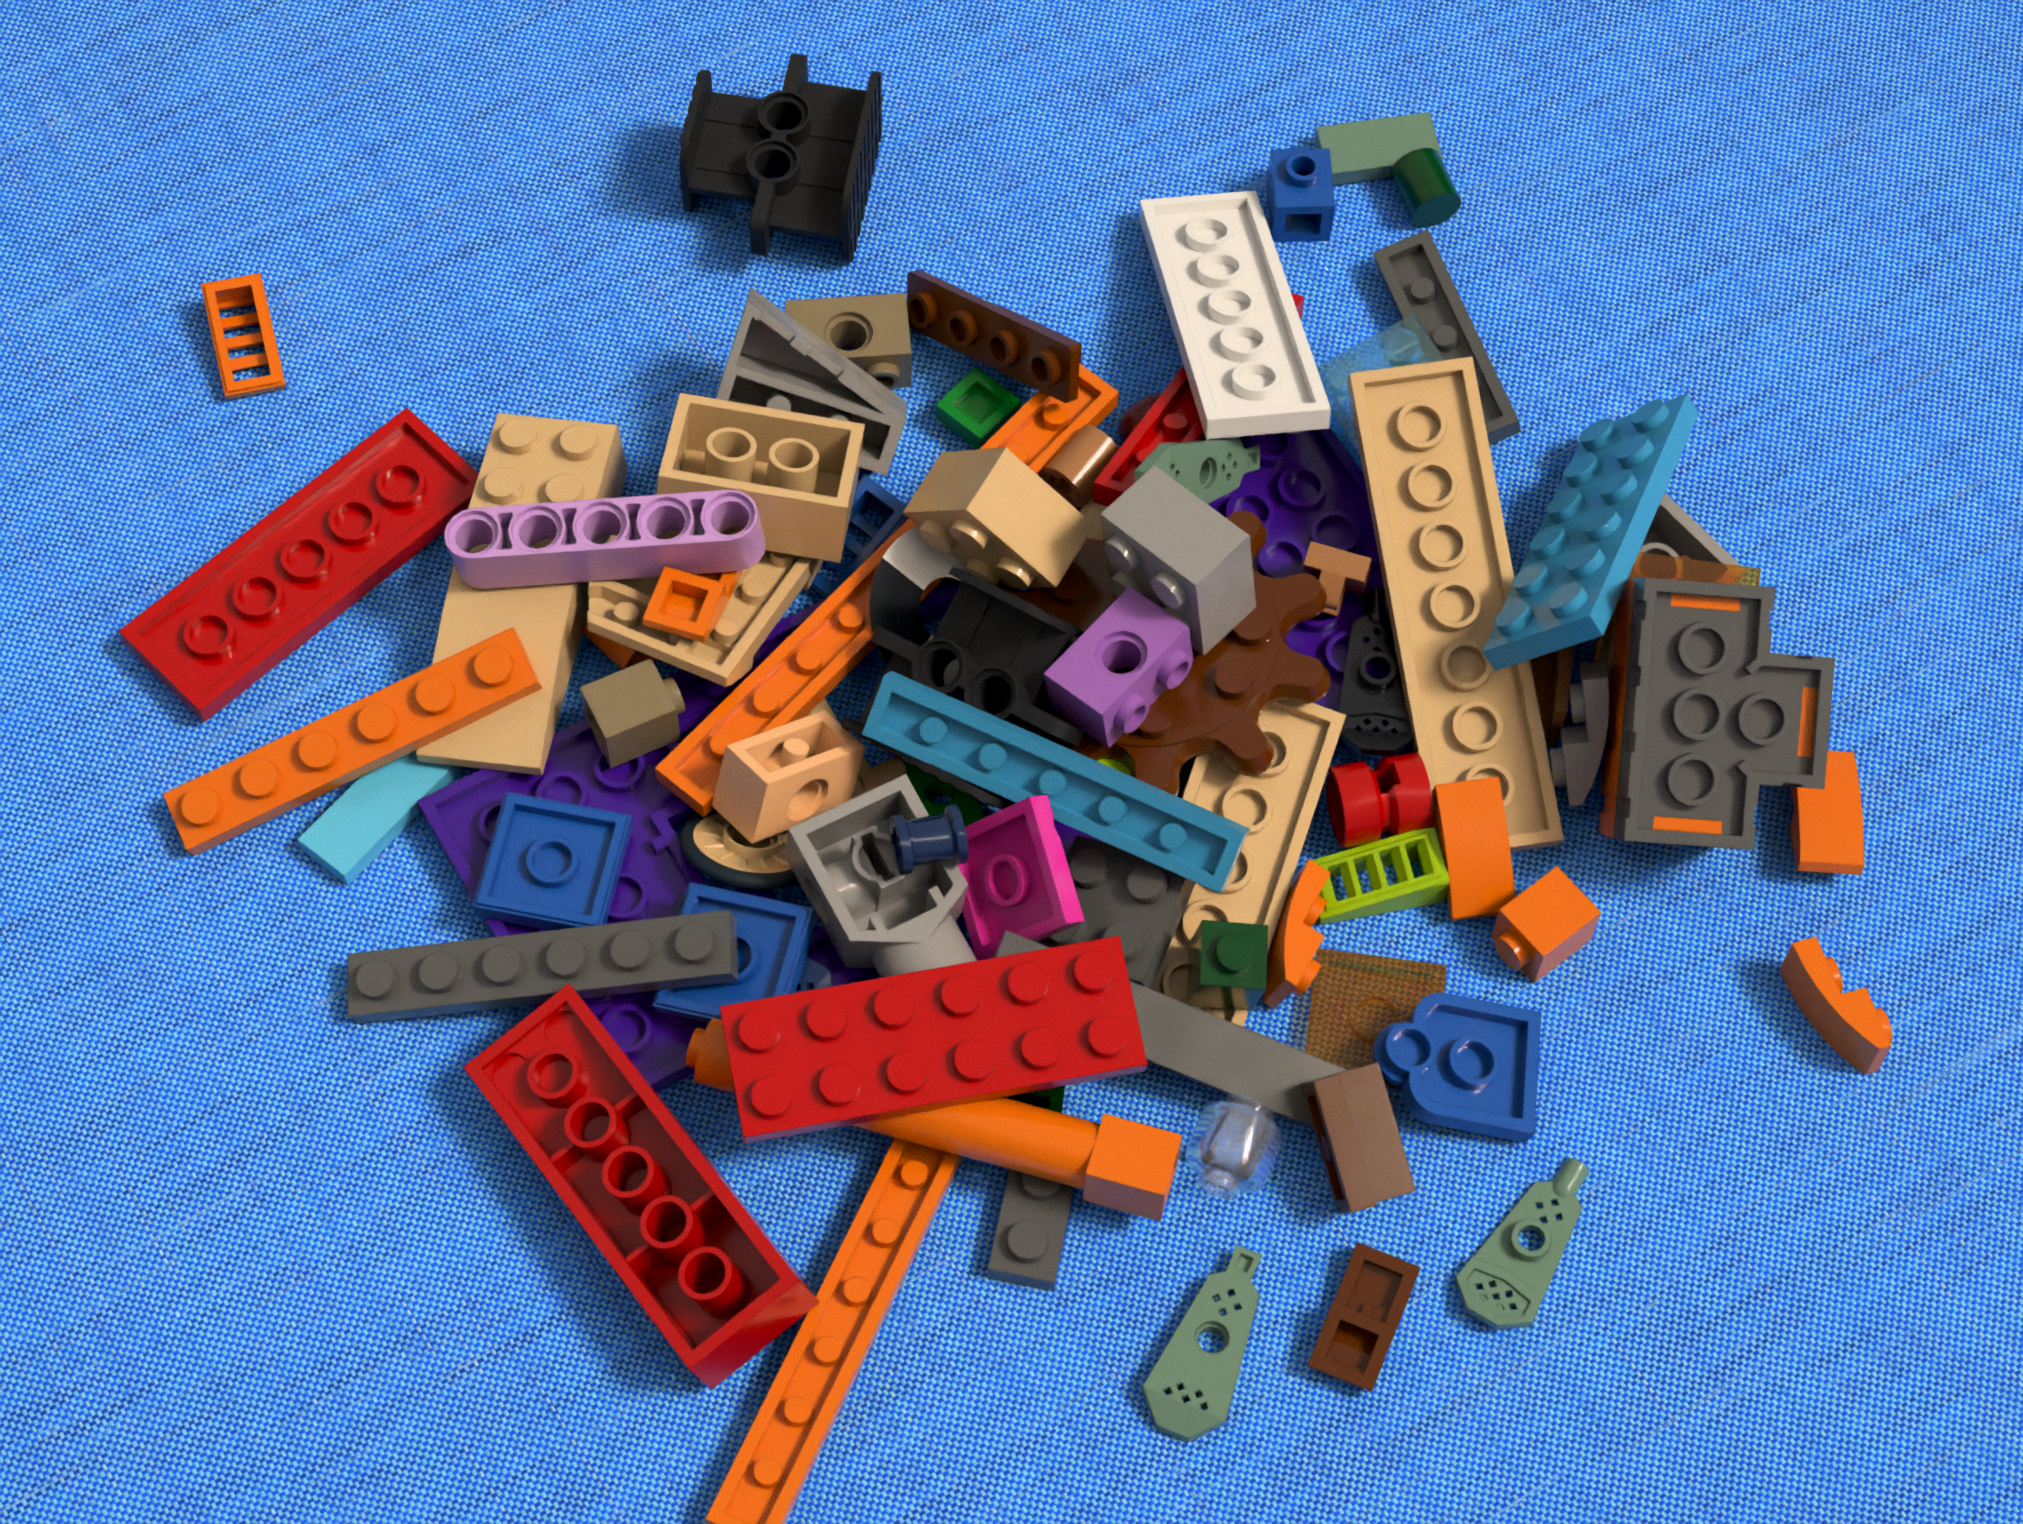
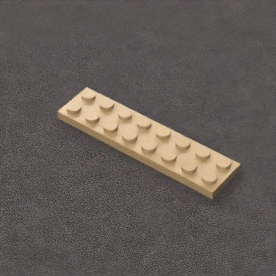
(1447, 582)

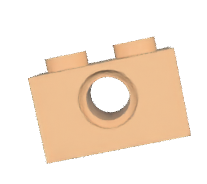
(787, 775)

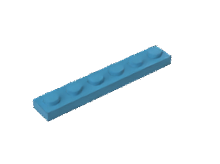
(1079, 788)

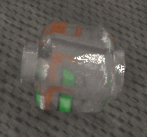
(1233, 1146)

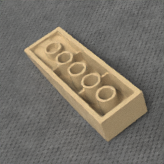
(527, 464)

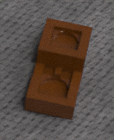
(1364, 1317)

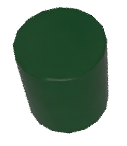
(1425, 187)

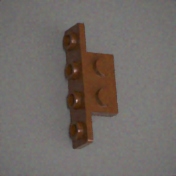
(994, 336)

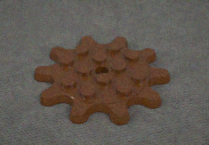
(1224, 691)

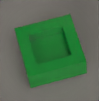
(976, 408)

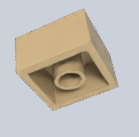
(998, 518)

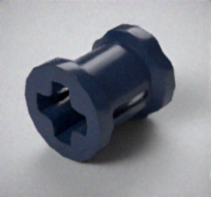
(928, 839)

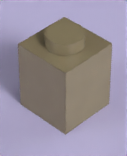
(632, 712)

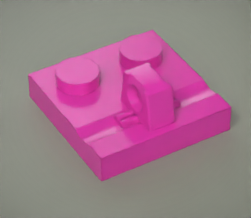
(1017, 877)

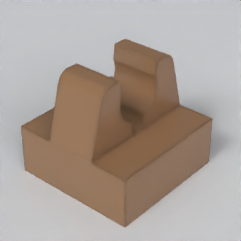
(1338, 573)

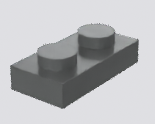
(1030, 1231)

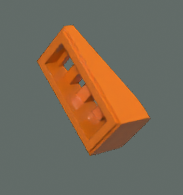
(234, 294)

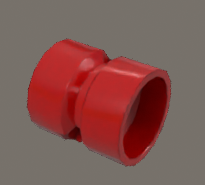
(1378, 800)

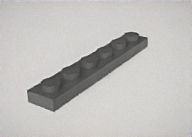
(539, 964)

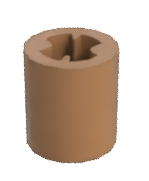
(1079, 464)

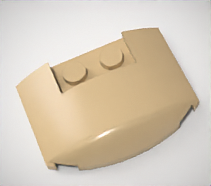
(728, 652)

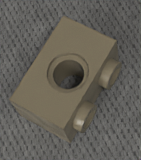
(870, 324)

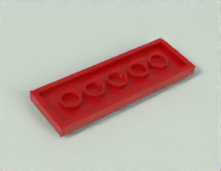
(302, 565)
(932, 1039)

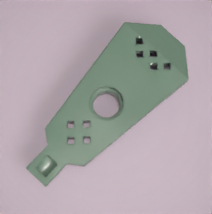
(1204, 467)
(1518, 1270)
(1200, 1371)

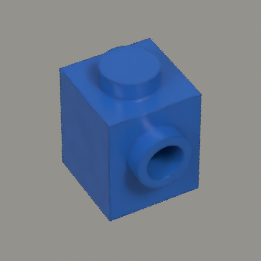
(1300, 194)

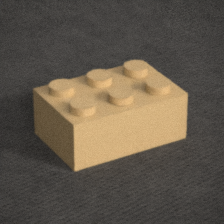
(788, 462)

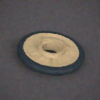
(728, 857)

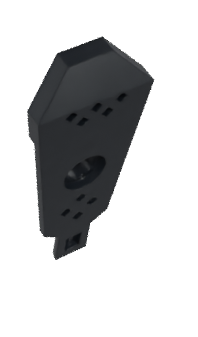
(1370, 698)

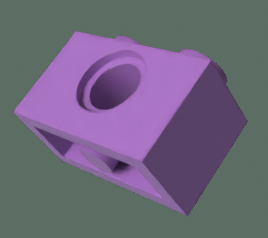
(1126, 635)

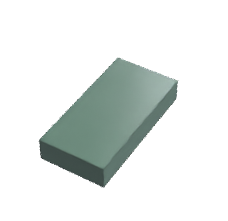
(1372, 147)

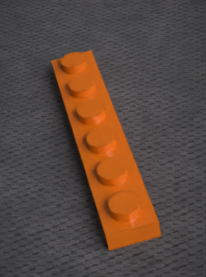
(352, 741)

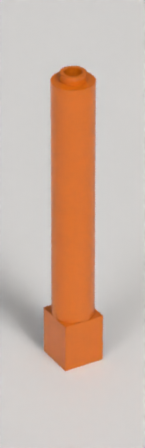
(1112, 1161)

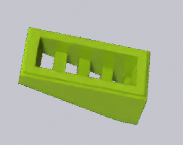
(1394, 851)

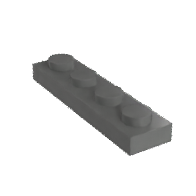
(1424, 287)

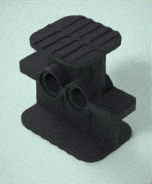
(807, 135)
(996, 645)

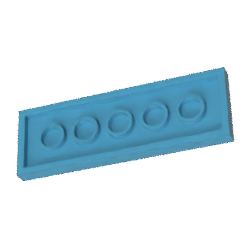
(1591, 533)

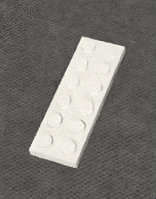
(1233, 316)

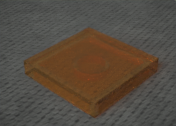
(1358, 998)

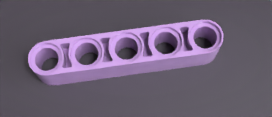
(580, 523)

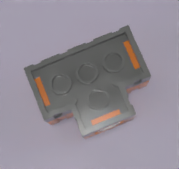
(1706, 714)

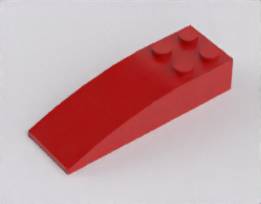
(641, 1187)

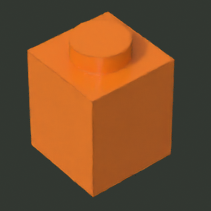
(1544, 925)

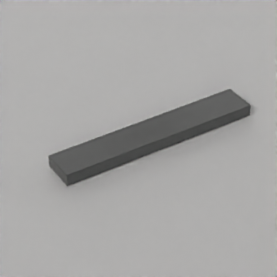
(1214, 1049)

